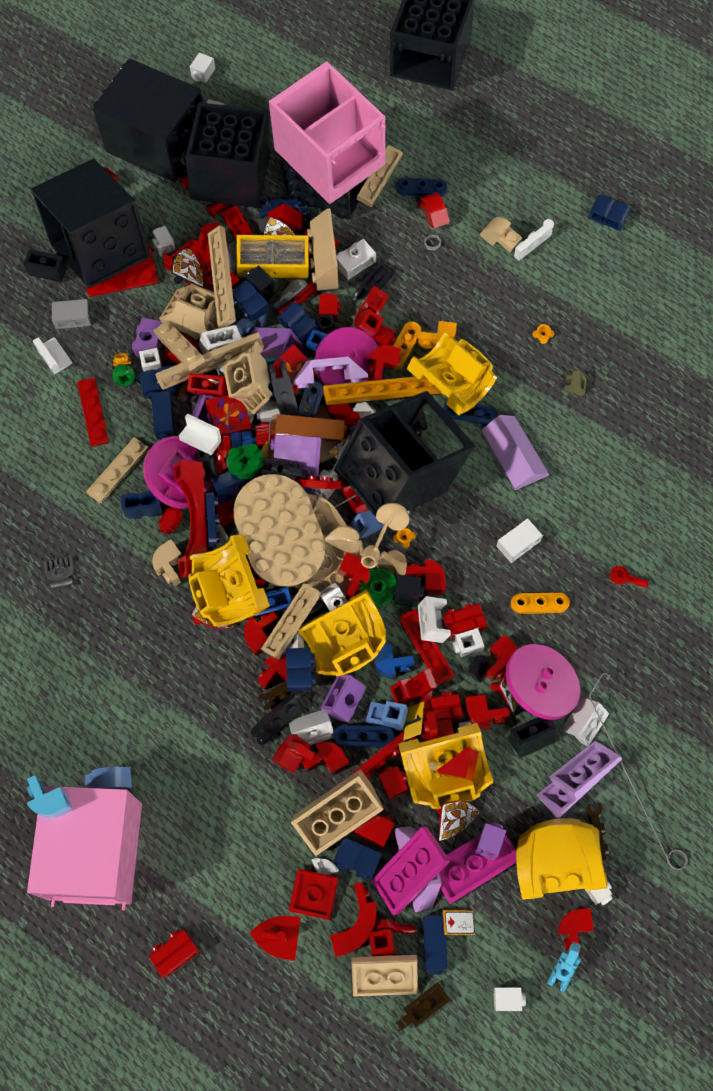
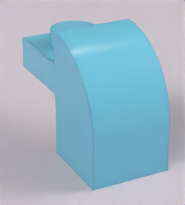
(47, 804)

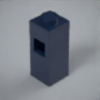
(163, 414)
(229, 486)
(434, 944)

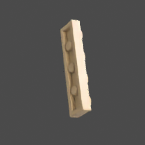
(378, 179)
(179, 345)
(117, 470)
(291, 621)

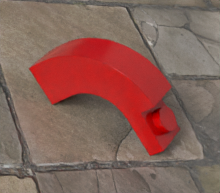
(368, 316)
(354, 938)

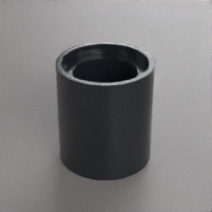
(326, 319)

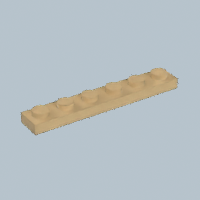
(221, 277)
(213, 360)

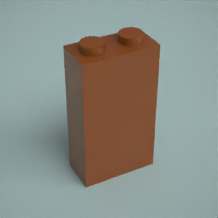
(309, 427)

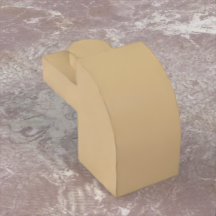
(500, 231)
(164, 559)

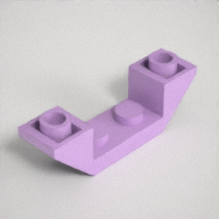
(351, 370)
(426, 898)

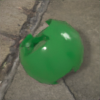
(123, 375)

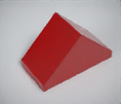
(287, 215)
(462, 765)

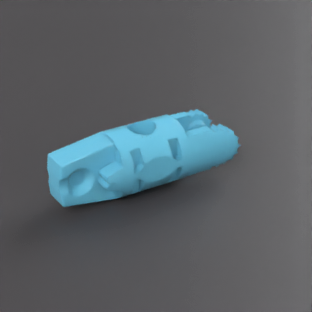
(565, 966)

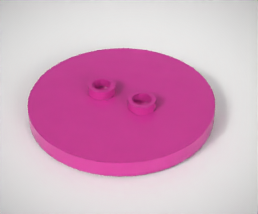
(344, 343)
(159, 470)
(542, 681)

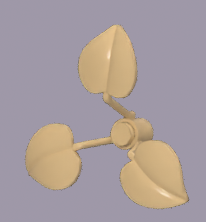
(348, 540)

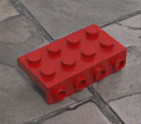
(205, 263)
(135, 277)

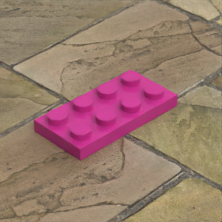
(410, 870)
(470, 870)

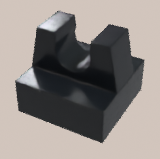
(477, 668)

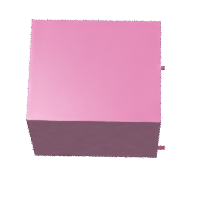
(328, 132)
(87, 849)

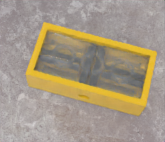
(276, 254)

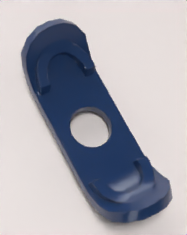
(295, 204)

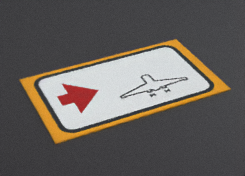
(458, 922)

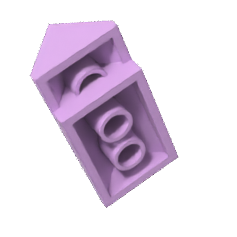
(514, 451)
(577, 778)

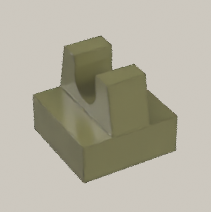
(578, 383)

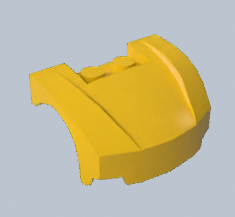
(456, 371)
(225, 585)
(345, 636)
(425, 758)
(559, 858)

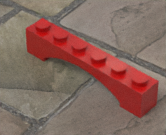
(190, 479)

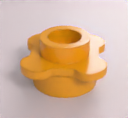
(543, 329)
(121, 358)
(404, 542)

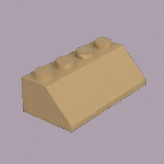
(323, 251)
(337, 812)

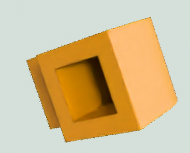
(429, 340)

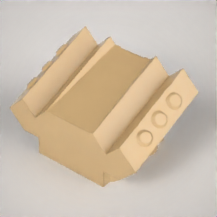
(192, 311)
(248, 379)

